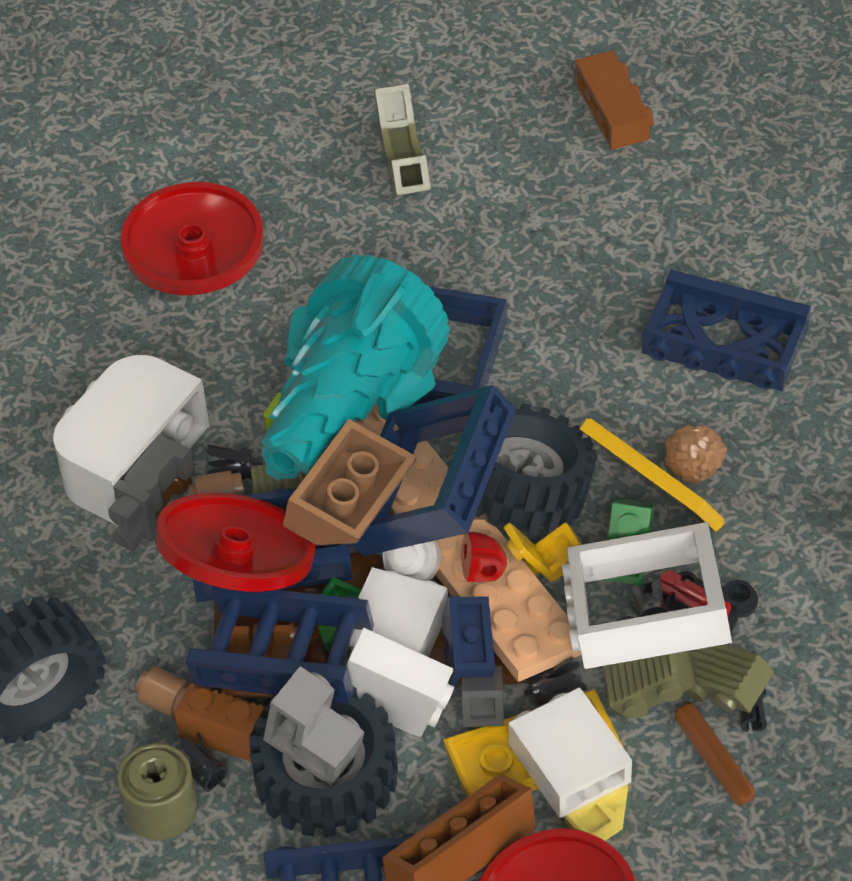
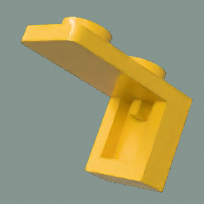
(547, 554)

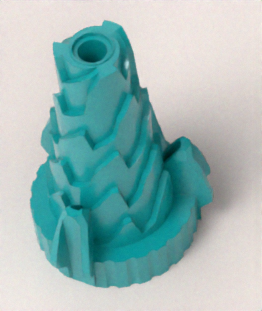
(357, 344)

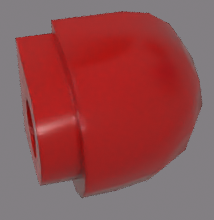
(482, 558)

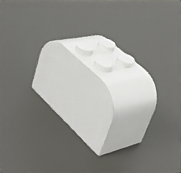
(120, 420)

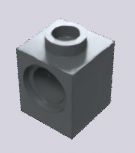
(483, 700)

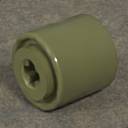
(157, 791)

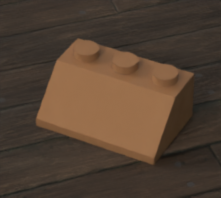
(347, 487)

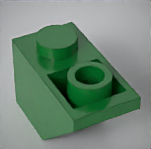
(630, 519)

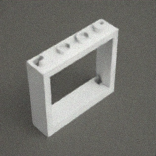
(654, 633)

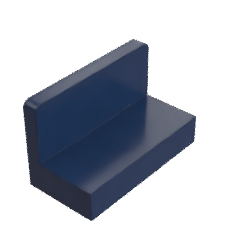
(468, 638)

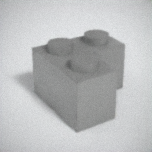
(310, 731)

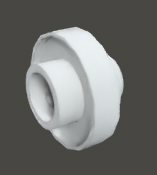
(415, 561)

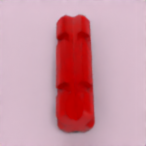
(685, 592)

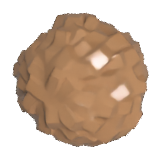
(695, 453)

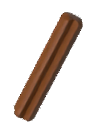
(715, 754)

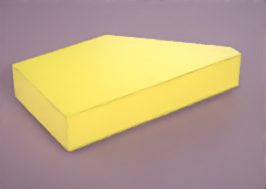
(601, 817)

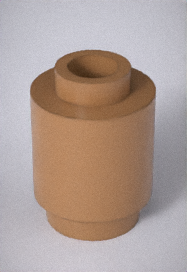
(217, 483)
(161, 690)

